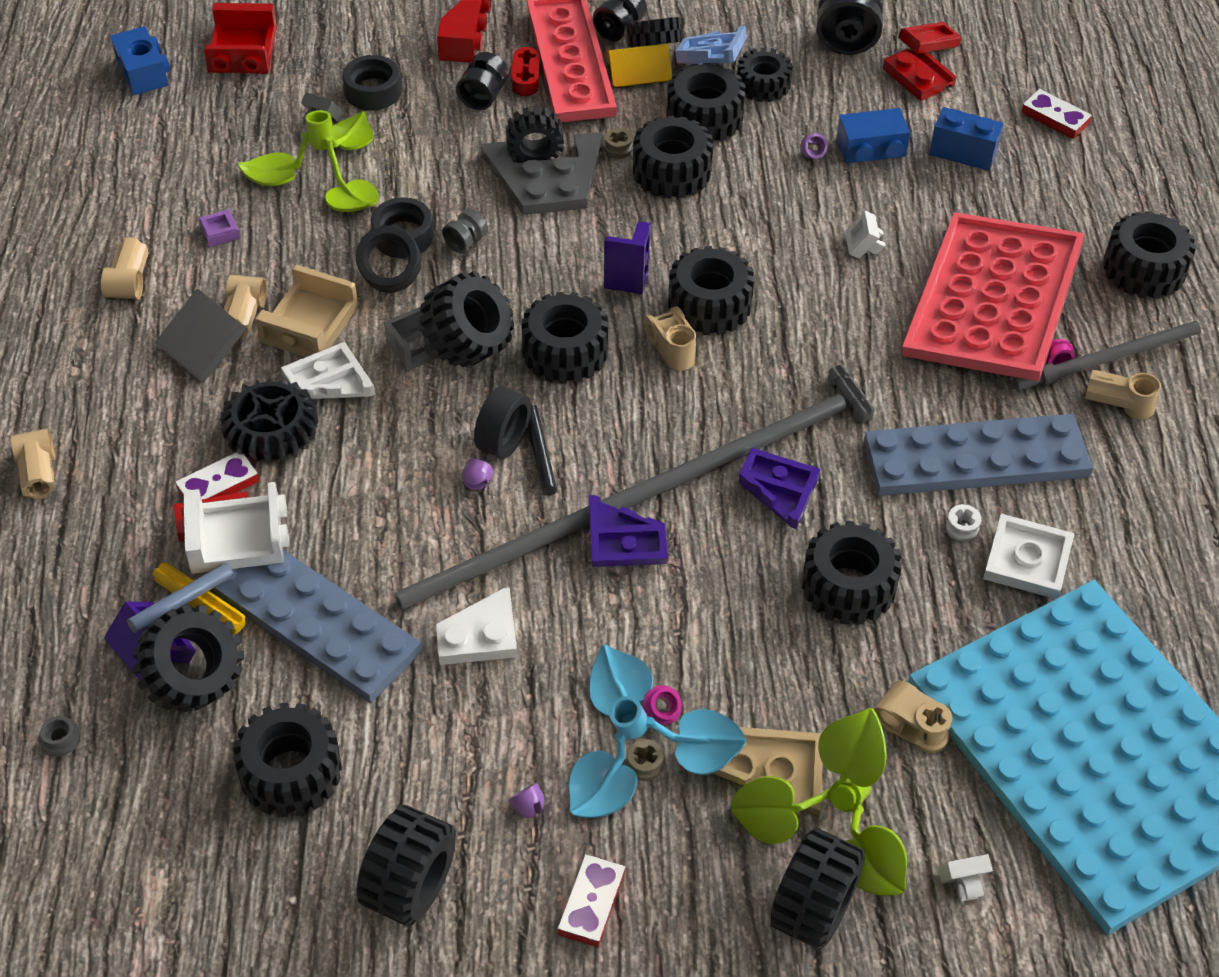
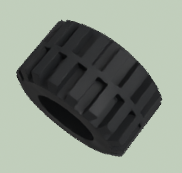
(709, 97)
(672, 156)
(1149, 254)
(712, 289)
(466, 319)
(562, 357)
(856, 549)
(214, 641)
(281, 732)
(406, 865)
(817, 888)

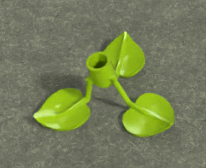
(348, 134)
(857, 752)

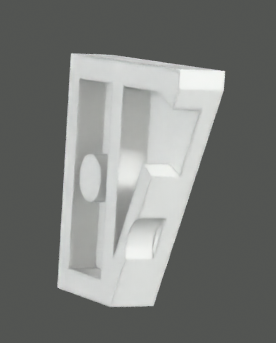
(330, 374)
(479, 632)

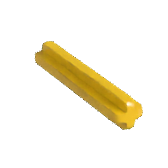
(173, 580)

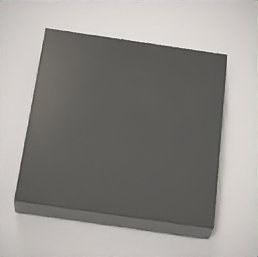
(200, 335)

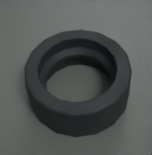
(372, 97)
(404, 210)
(380, 235)
(502, 422)

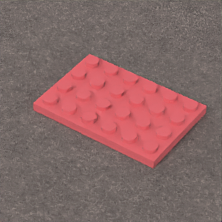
(994, 296)

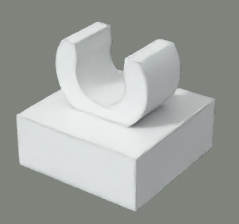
(864, 236)
(966, 874)

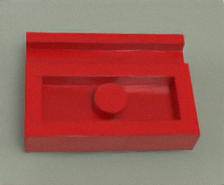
(919, 73)

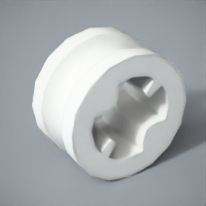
(966, 532)

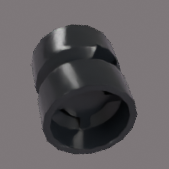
(613, 15)
(482, 81)

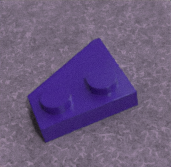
(779, 484)
(624, 537)

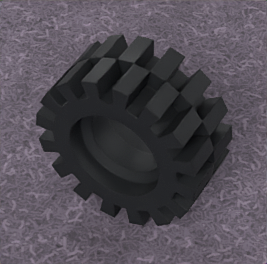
(654, 32)
(776, 70)
(530, 123)

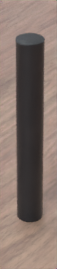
(541, 453)

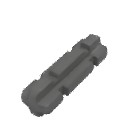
(852, 394)

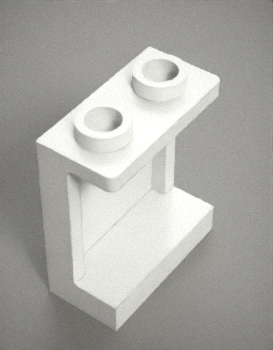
(234, 531)

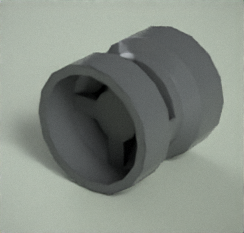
(468, 228)

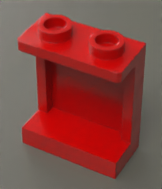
(241, 38)

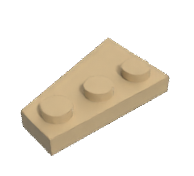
(783, 755)

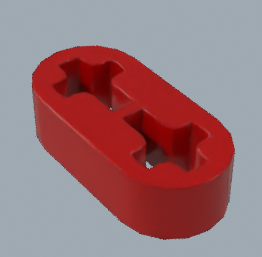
(522, 70)

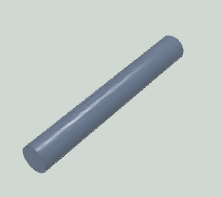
(180, 597)

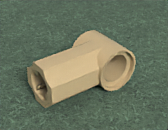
(125, 275)
(244, 297)
(1135, 394)
(34, 458)

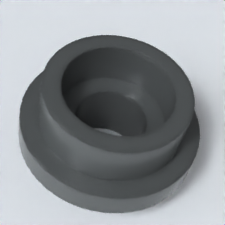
(57, 727)

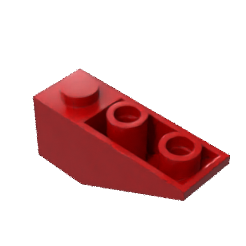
(461, 30)

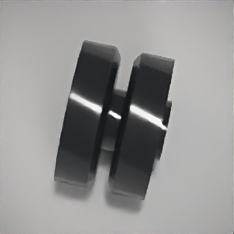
(849, 25)

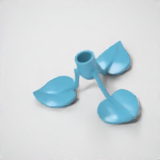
(617, 689)

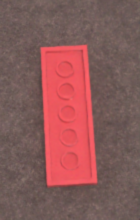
(571, 60)

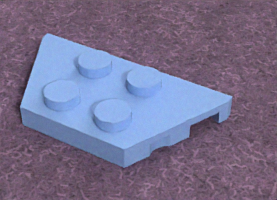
(711, 47)

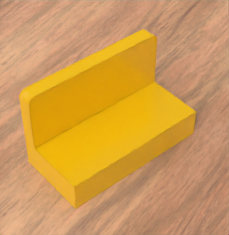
(639, 65)

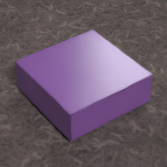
(219, 228)

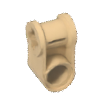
(672, 338)
(912, 714)

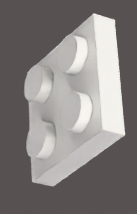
(1029, 556)

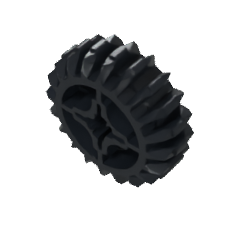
(269, 420)

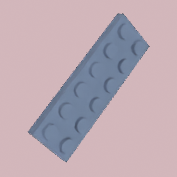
(977, 454)
(322, 623)

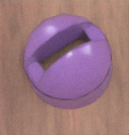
(814, 139)
(477, 474)
(528, 801)

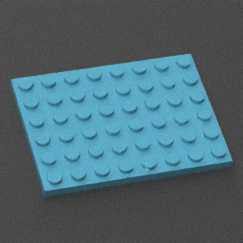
(1090, 750)

